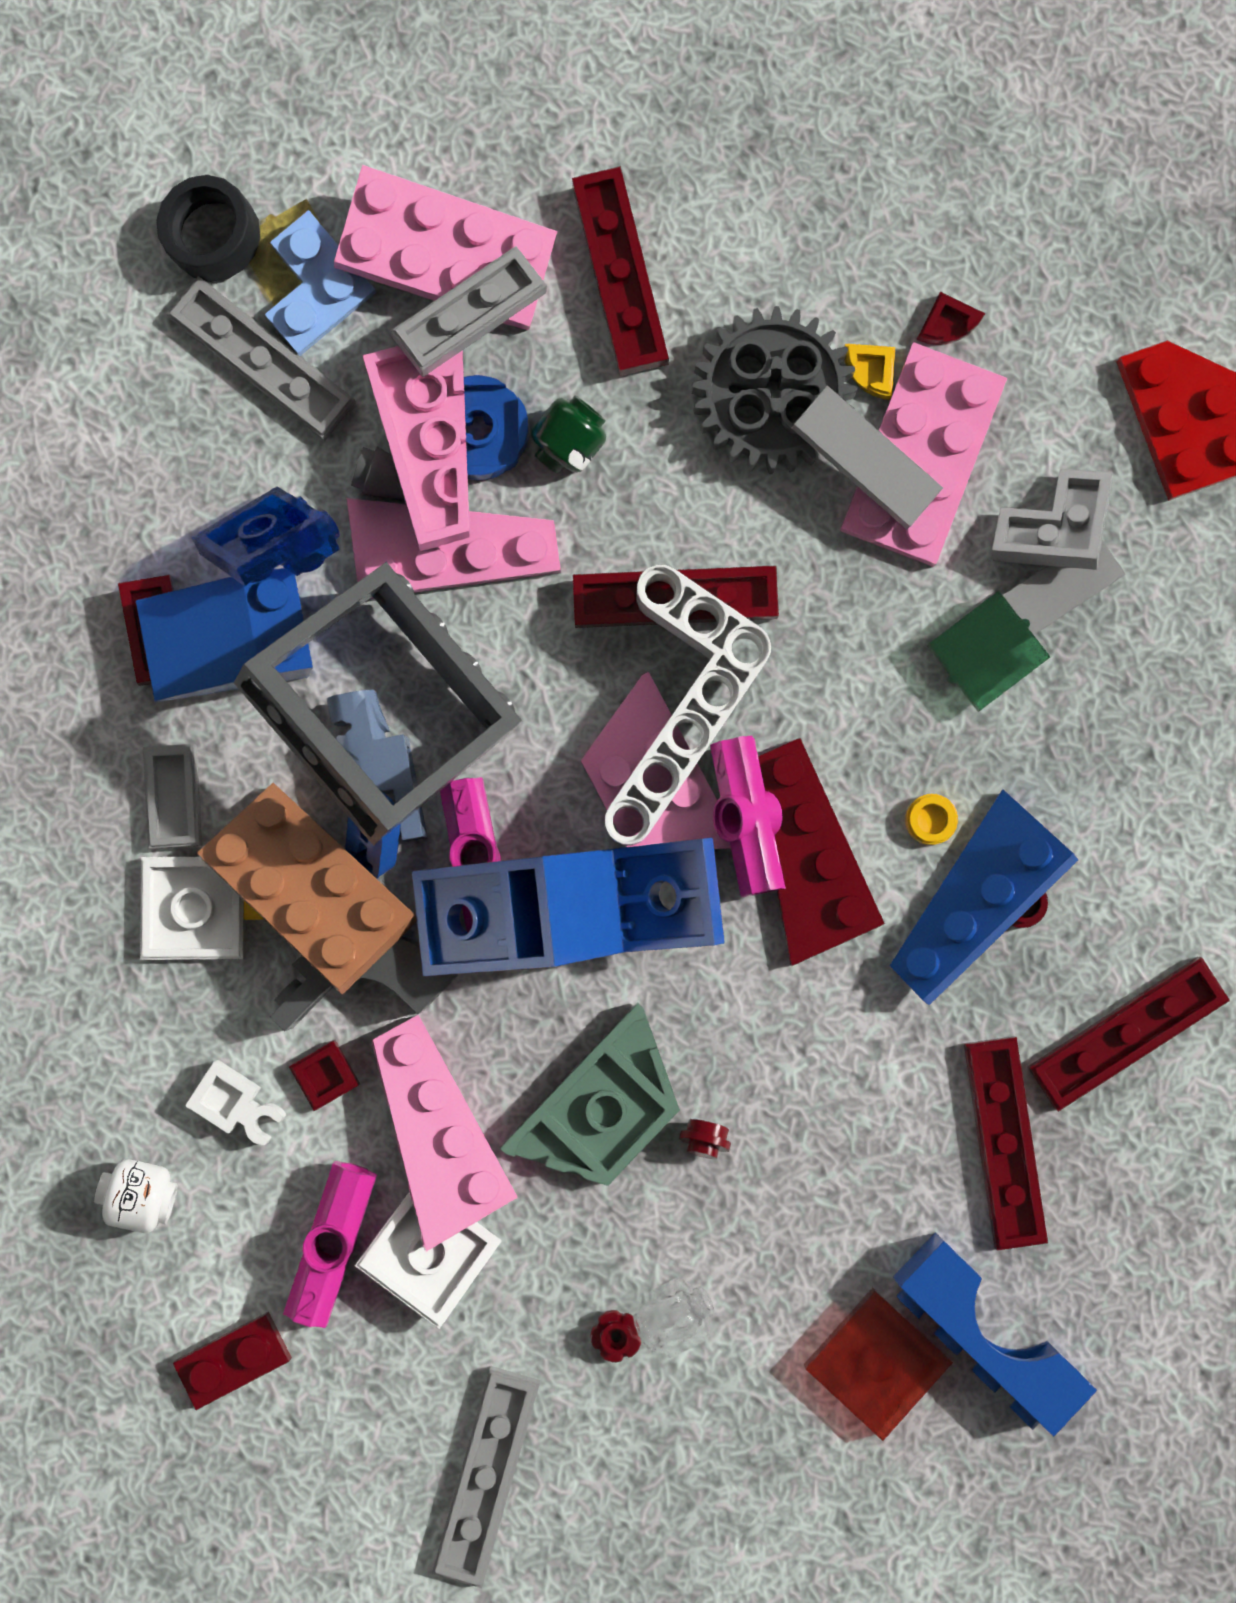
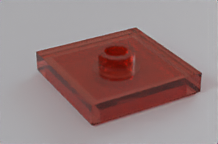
(877, 1364)

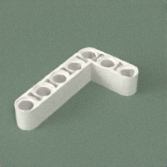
(693, 708)

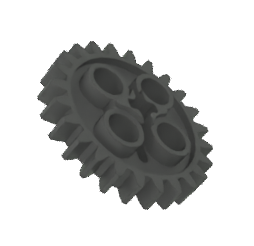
(772, 344)

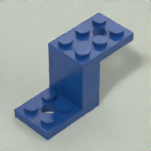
(567, 907)

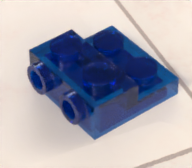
(269, 534)

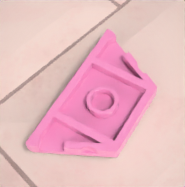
(619, 752)

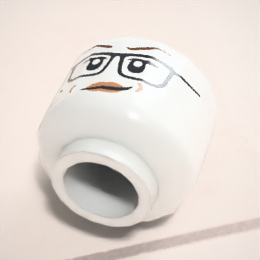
(136, 1196)

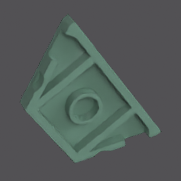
(603, 1107)

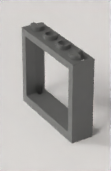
(319, 748)

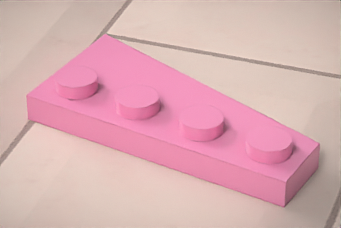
(496, 551)
(442, 1148)

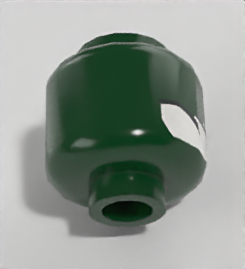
(568, 435)

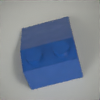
(209, 630)

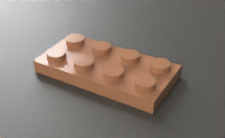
(308, 888)

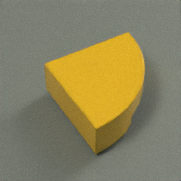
(872, 368)

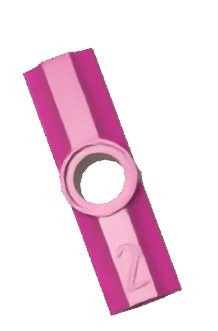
(747, 816)
(468, 824)
(318, 1272)

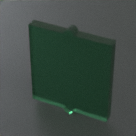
(988, 651)

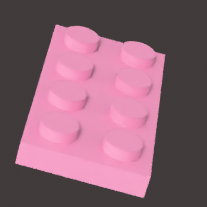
(431, 239)
(940, 424)

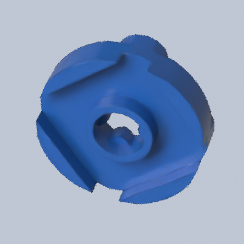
(510, 430)

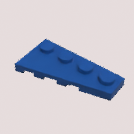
(985, 893)

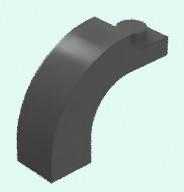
(397, 969)

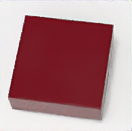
(324, 1075)

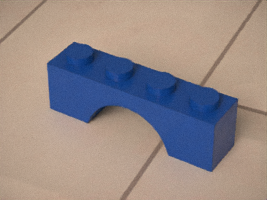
(1037, 1377)

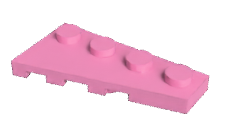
(426, 441)

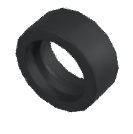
(237, 250)

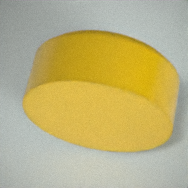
(931, 819)

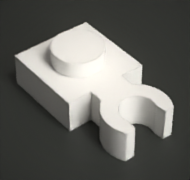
(228, 1099)

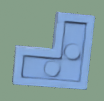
(325, 292)

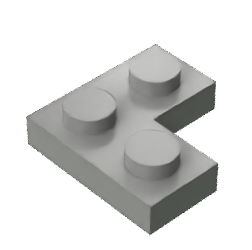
(1059, 537)

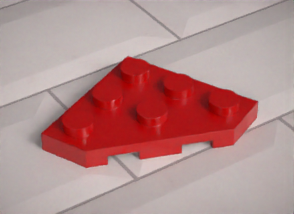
(1184, 414)

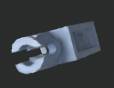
(383, 759)

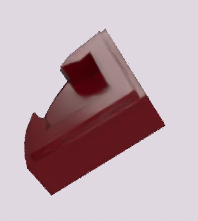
(949, 321)

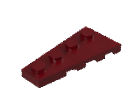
(824, 887)

